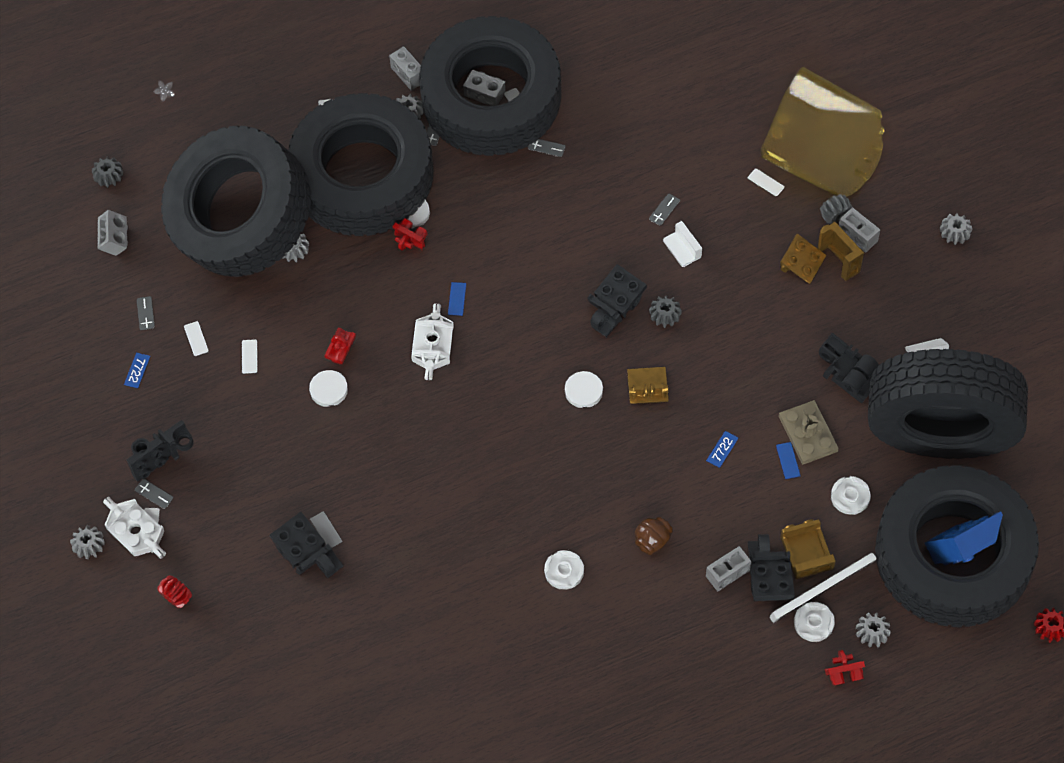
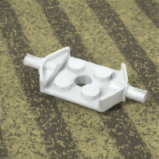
(432, 354)
(127, 516)

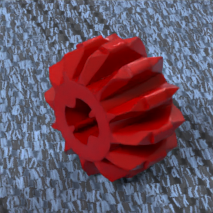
(174, 591)
(1044, 621)

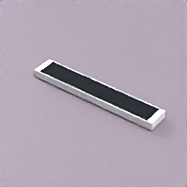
(822, 587)

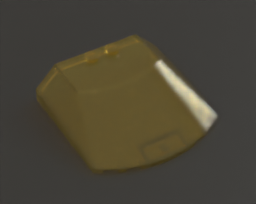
(824, 135)

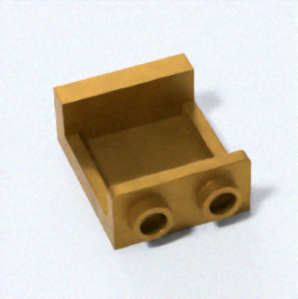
(843, 247)
(807, 549)

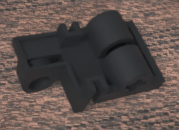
(614, 298)
(848, 368)
(154, 454)
(304, 546)
(769, 572)

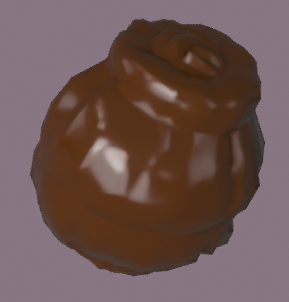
(652, 534)

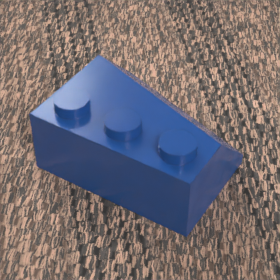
(964, 540)

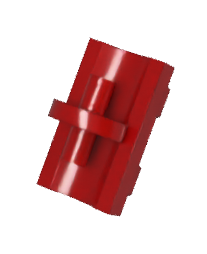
(408, 238)
(340, 346)
(855, 669)

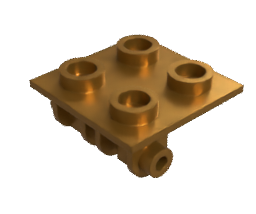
(802, 259)
(647, 385)

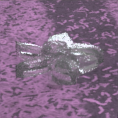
(164, 90)

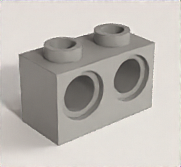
(406, 67)
(483, 91)
(859, 229)
(112, 232)
(728, 568)

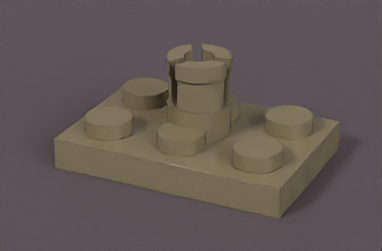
(808, 432)

